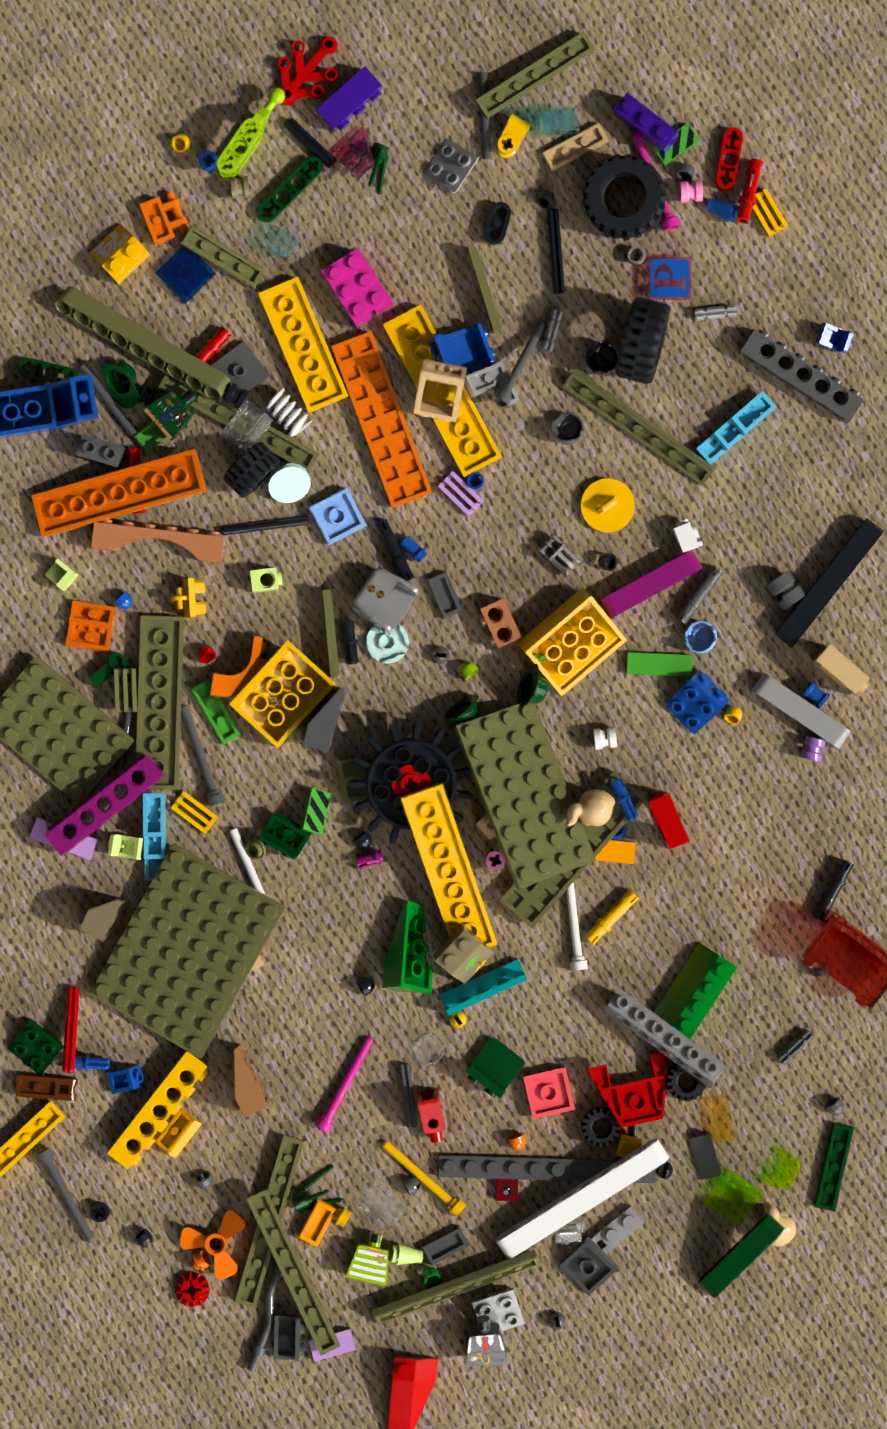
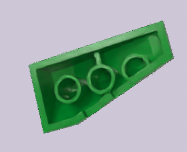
(406, 961)

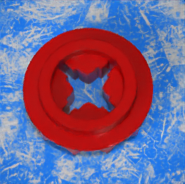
(198, 1281)

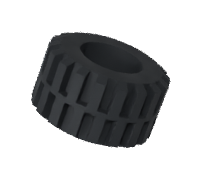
(251, 469)

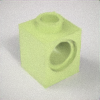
(256, 580)

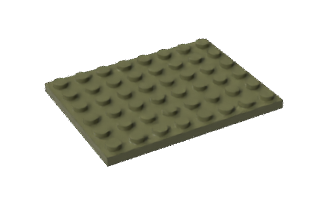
(187, 950)

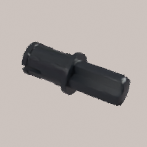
(349, 642)

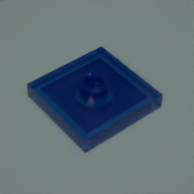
(185, 274)

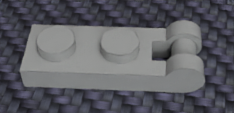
(618, 1229)

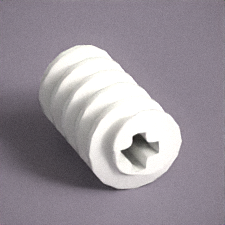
(287, 413)

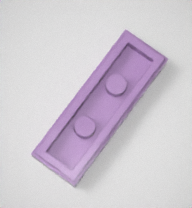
(84, 849)

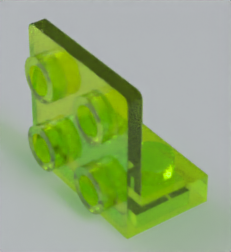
(733, 1197)

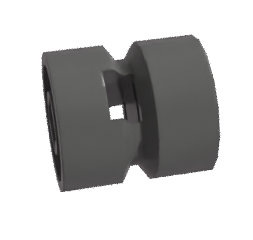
(785, 590)

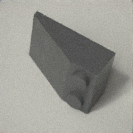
(322, 727)

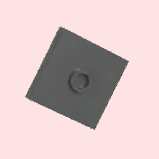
(242, 367)
(588, 1265)

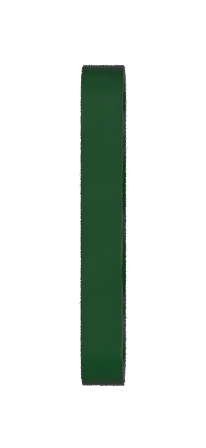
(287, 187)

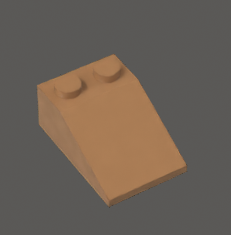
(248, 1090)

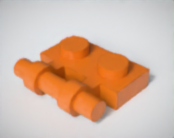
(157, 219)

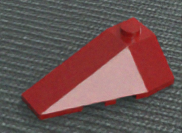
(410, 1389)

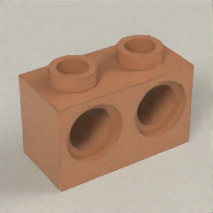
(505, 621)

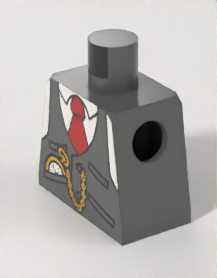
(485, 1344)

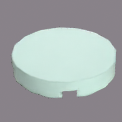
(288, 483)
(387, 650)

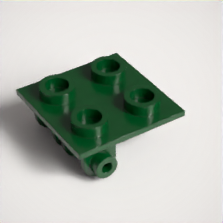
(35, 1047)

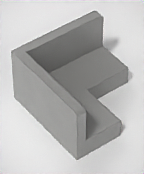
(490, 379)

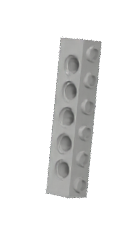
(665, 1038)

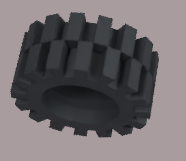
(679, 1093)
(599, 1140)

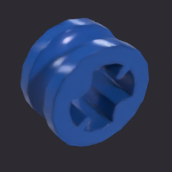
(203, 165)

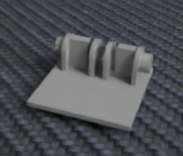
(451, 166)
(501, 1309)

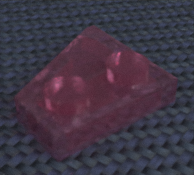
(356, 154)

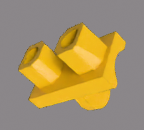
(186, 597)

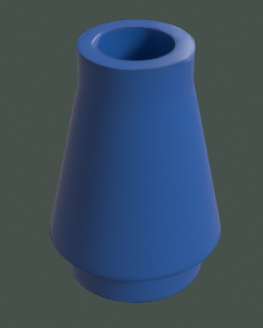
(723, 209)

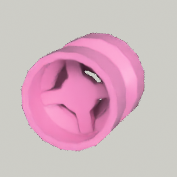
(692, 191)

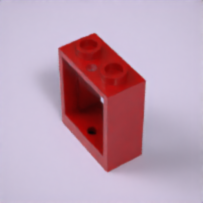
(667, 820)

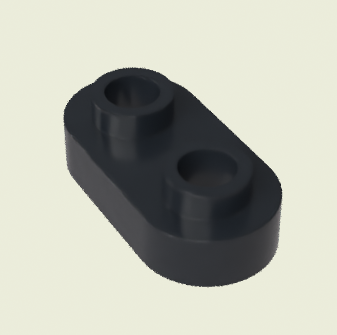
(497, 224)

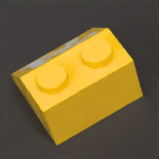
(119, 253)

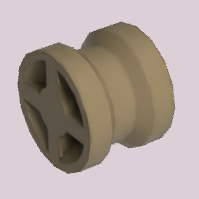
(240, 187)

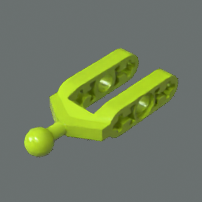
(258, 122)

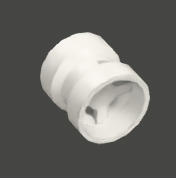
(599, 738)

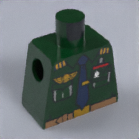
(172, 412)

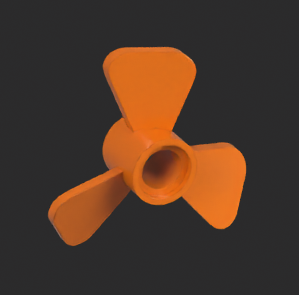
(223, 1263)

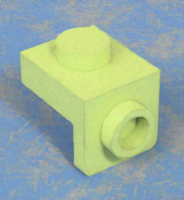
(125, 846)

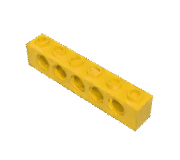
(120, 1150)

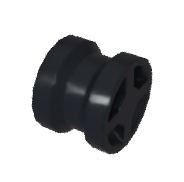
(236, 396)

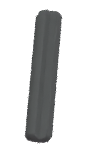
(407, 1095)

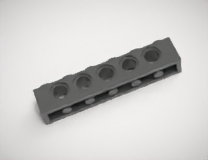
(825, 399)

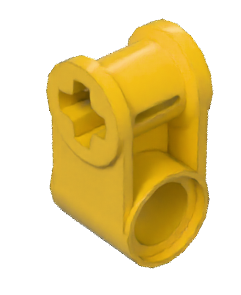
(514, 133)

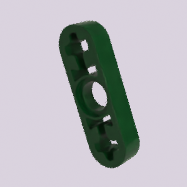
(34, 363)

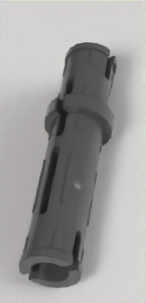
(693, 603)

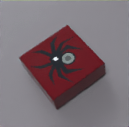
(507, 1190)

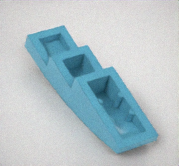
(735, 428)
(154, 833)

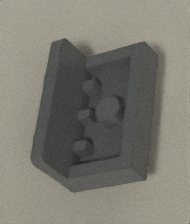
(287, 1337)

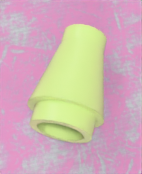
(403, 1254)

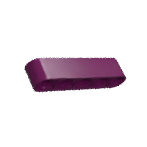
(651, 584)

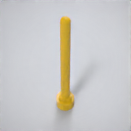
(454, 1205)

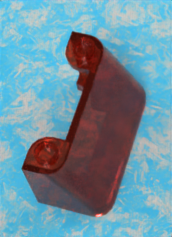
(849, 959)

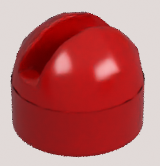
(206, 654)

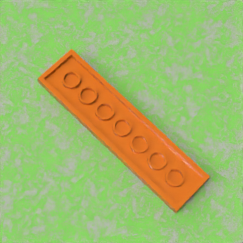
(119, 493)

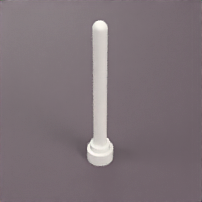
(578, 961)

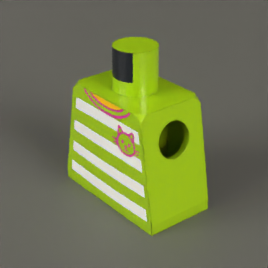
(370, 1261)

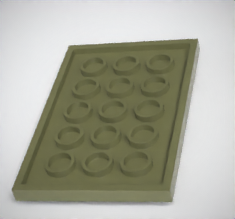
(60, 731)

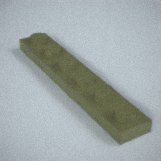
(535, 75)

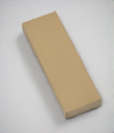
(575, 147)

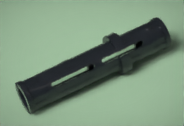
(394, 550)
(833, 889)

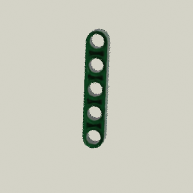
(741, 1255)

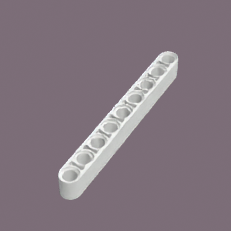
(582, 1198)

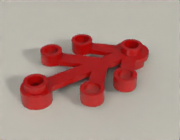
(305, 74)

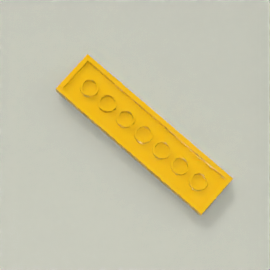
(468, 436)
(447, 862)

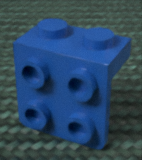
(697, 702)

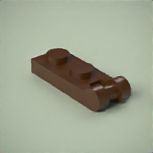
(45, 1087)

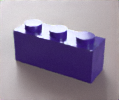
(350, 100)
(645, 123)

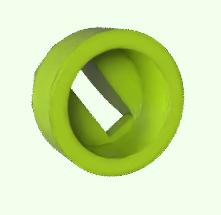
(468, 669)

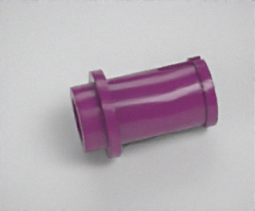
(369, 859)

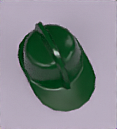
(120, 381)
(532, 687)

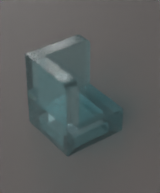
(285, 243)

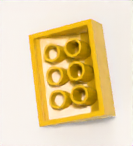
(577, 641)
(282, 694)

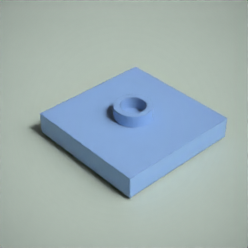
(337, 516)

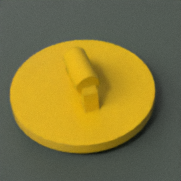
(607, 505)

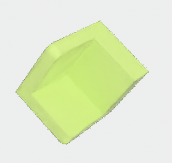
(61, 574)

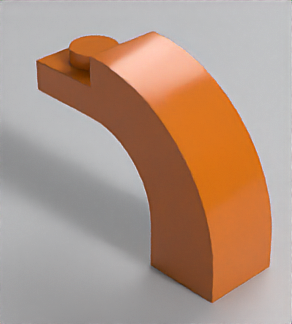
(232, 685)

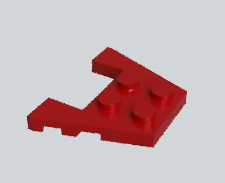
(634, 1101)

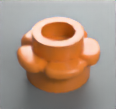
(201, 1261)

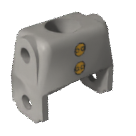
(384, 600)

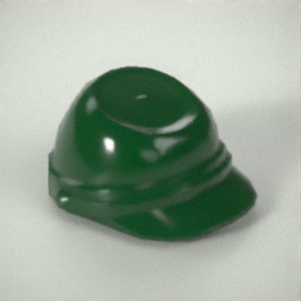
(463, 711)

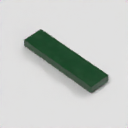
(833, 1166)

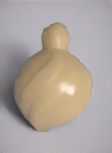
(592, 808)
(782, 1217)

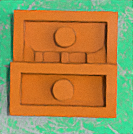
(90, 626)

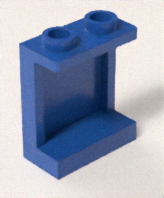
(464, 348)

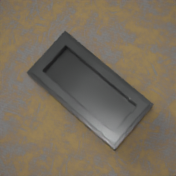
(444, 595)
(445, 1245)

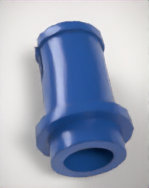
(413, 549)

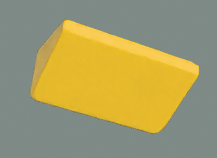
(178, 1133)

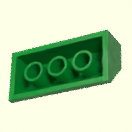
(695, 990)

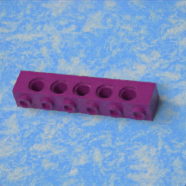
(64, 843)

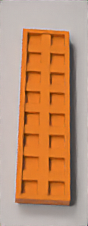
(381, 419)

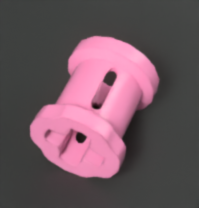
(489, 862)

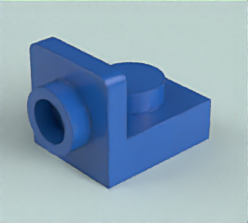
(125, 1079)

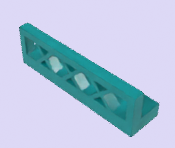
(483, 987)

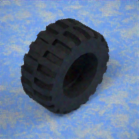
(612, 170)
(642, 340)

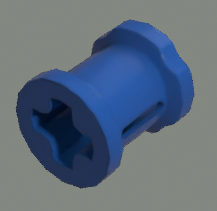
(815, 694)

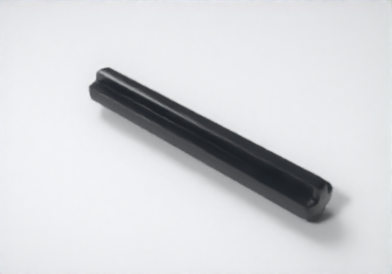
(555, 251)

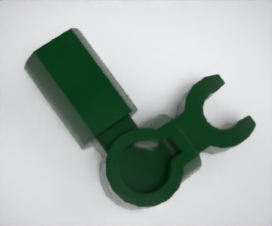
(104, 671)

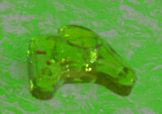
(786, 1171)

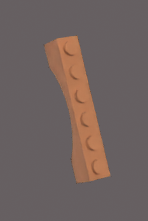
(112, 537)

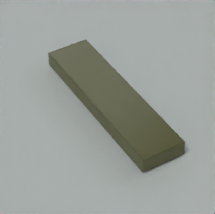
(222, 257)
(484, 289)
(331, 633)

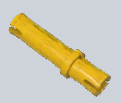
(607, 921)

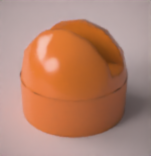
(517, 1141)

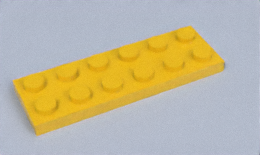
(303, 344)

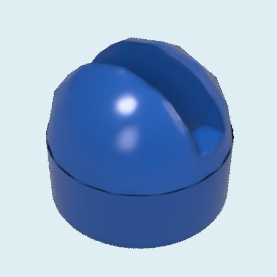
(473, 477)
(124, 601)

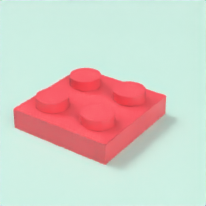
(549, 1092)

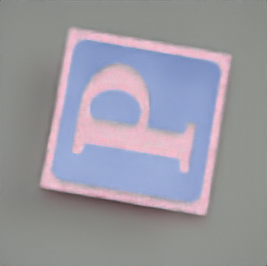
(669, 278)

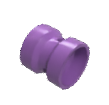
(812, 748)

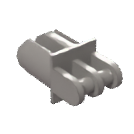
(548, 544)

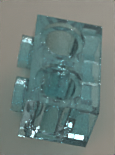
(556, 122)

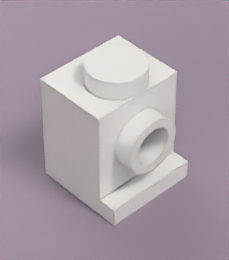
(686, 536)

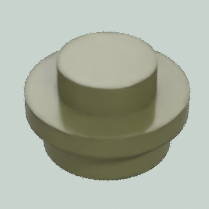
(255, 848)

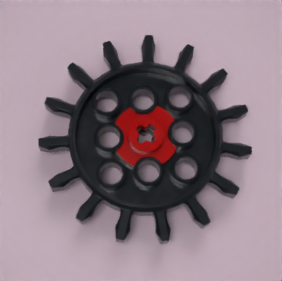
(387, 758)

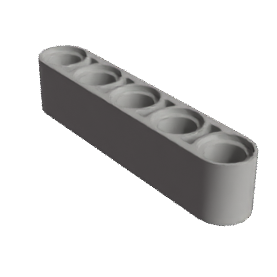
(801, 711)

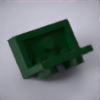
(284, 835)

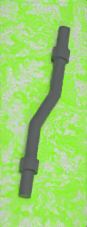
(259, 1348)

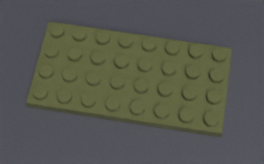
(524, 794)

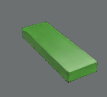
(659, 664)
(216, 712)

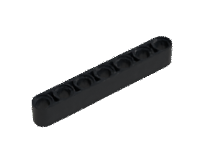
(829, 582)

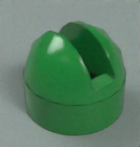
(431, 1276)

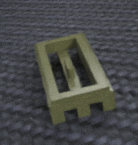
(125, 690)

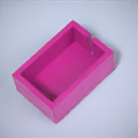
(357, 287)

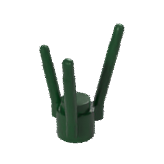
(380, 157)
(304, 1199)

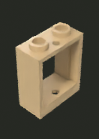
(445, 374)
(841, 670)

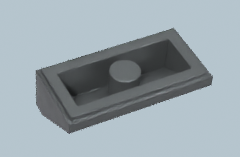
(705, 1156)

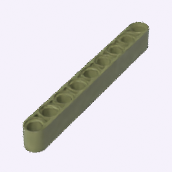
(142, 343)

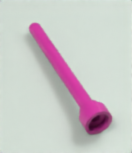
(669, 220)
(325, 1120)

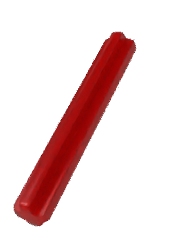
(70, 1029)

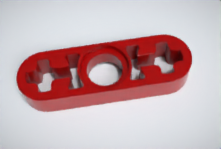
(737, 144)

